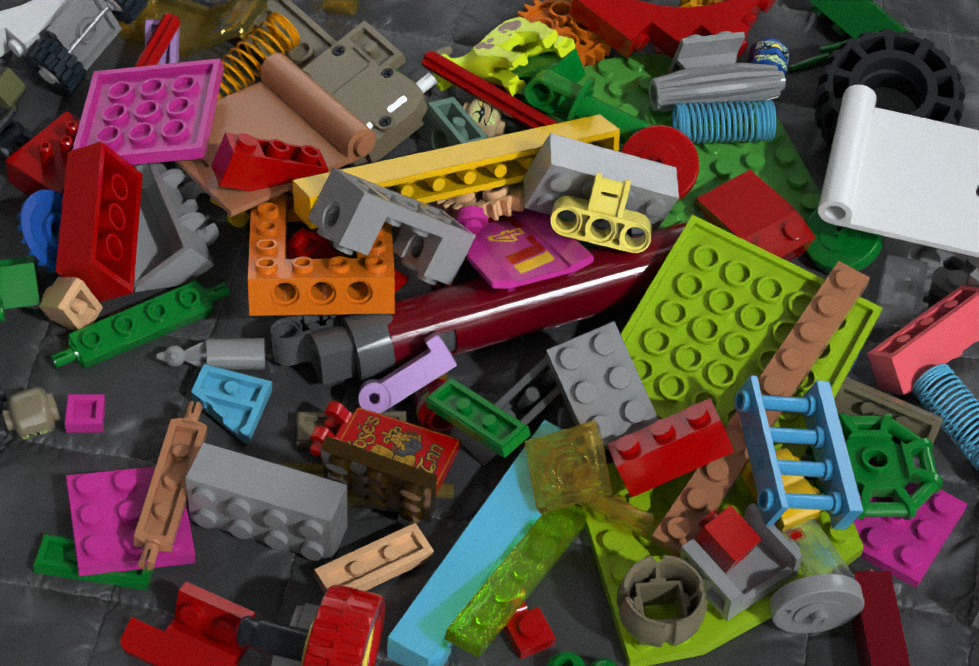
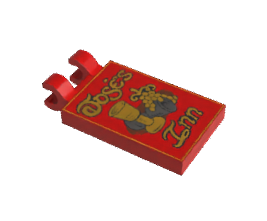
(389, 438)

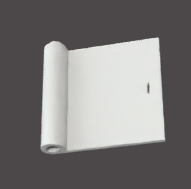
(902, 176)

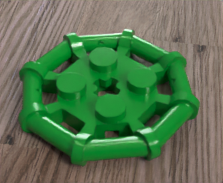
(871, 439)

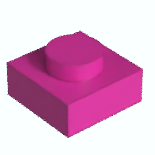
(85, 413)

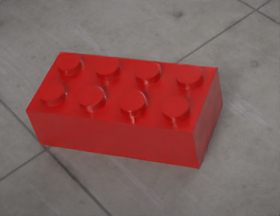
(100, 221)

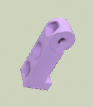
(421, 370)

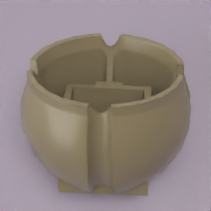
(660, 584)

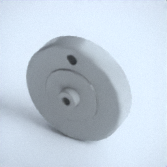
(816, 603)

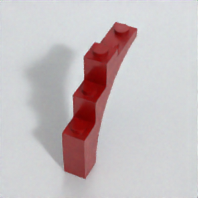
(634, 23)

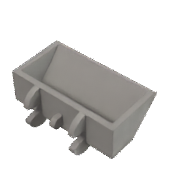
(169, 237)

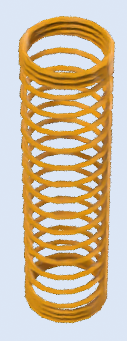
(275, 34)

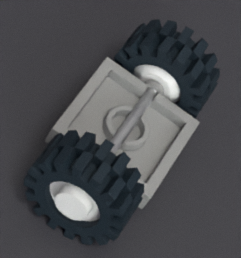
(79, 39)

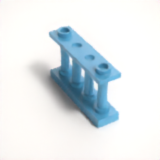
(822, 434)

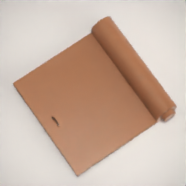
(284, 108)

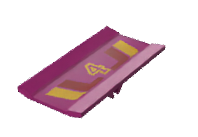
(524, 251)

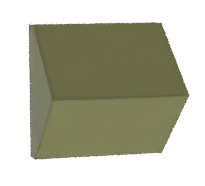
(10, 88)

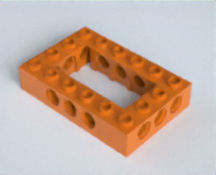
(271, 271)

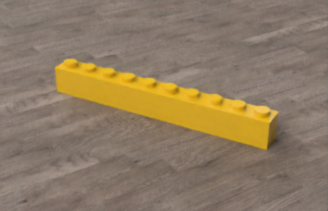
(461, 167)

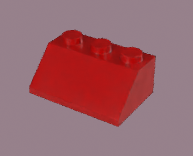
(670, 447)

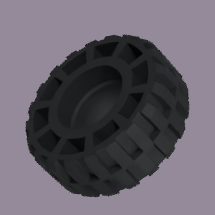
(891, 62)

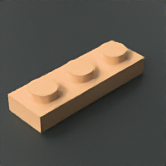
(377, 561)

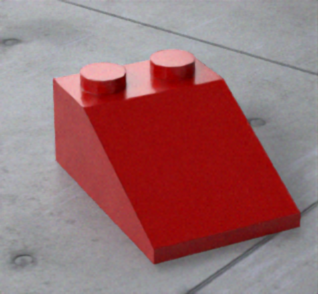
(757, 215)

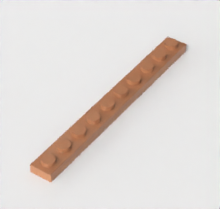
(780, 378)

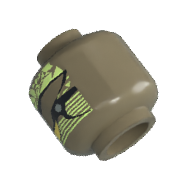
(31, 413)

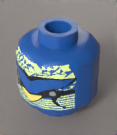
(769, 52)

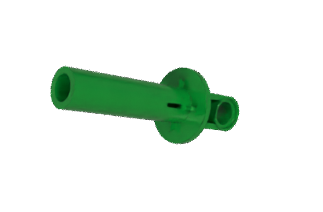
(572, 101)

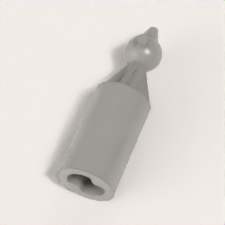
(227, 354)

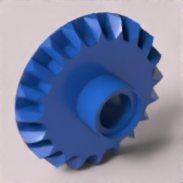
(40, 226)

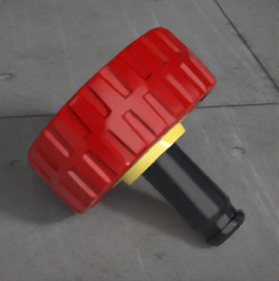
(343, 632)

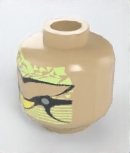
(486, 117)

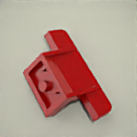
(198, 636)

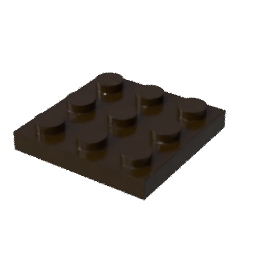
(380, 480)

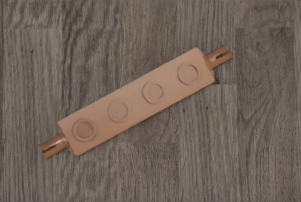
(168, 489)

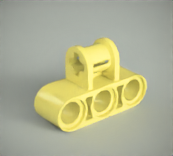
(605, 202)

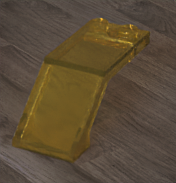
(203, 25)

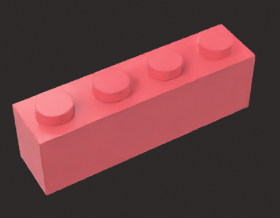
(927, 341)

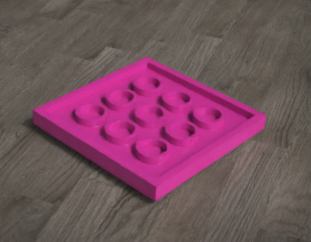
(152, 110)

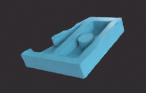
(232, 399)

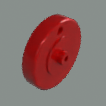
(667, 147)

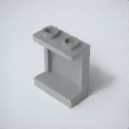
(757, 575)

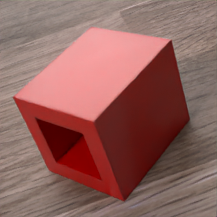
(726, 538)

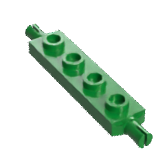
(139, 324)

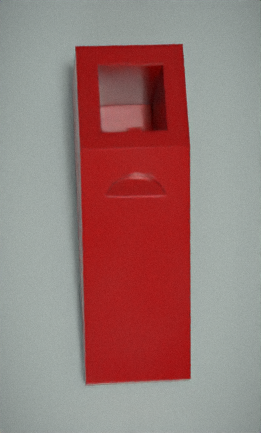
(260, 163)

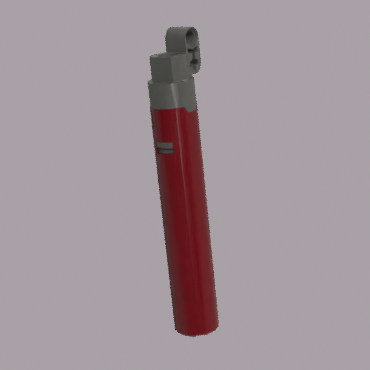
(468, 315)

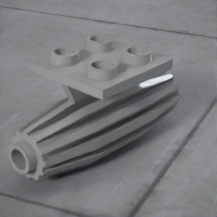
(707, 72)

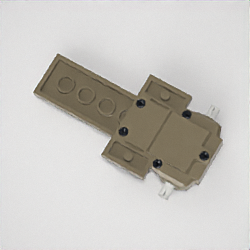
(357, 74)

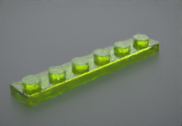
(515, 579)

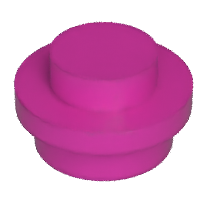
(472, 218)

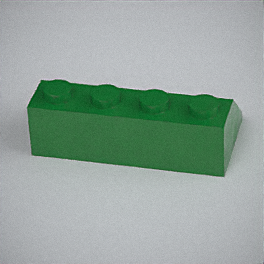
(855, 16)

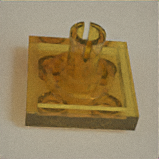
(568, 467)

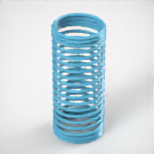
(764, 120)
(927, 379)

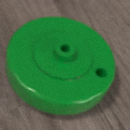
(841, 244)

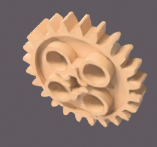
(494, 201)

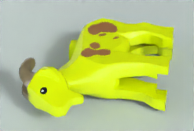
(505, 51)

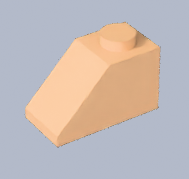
(70, 303)

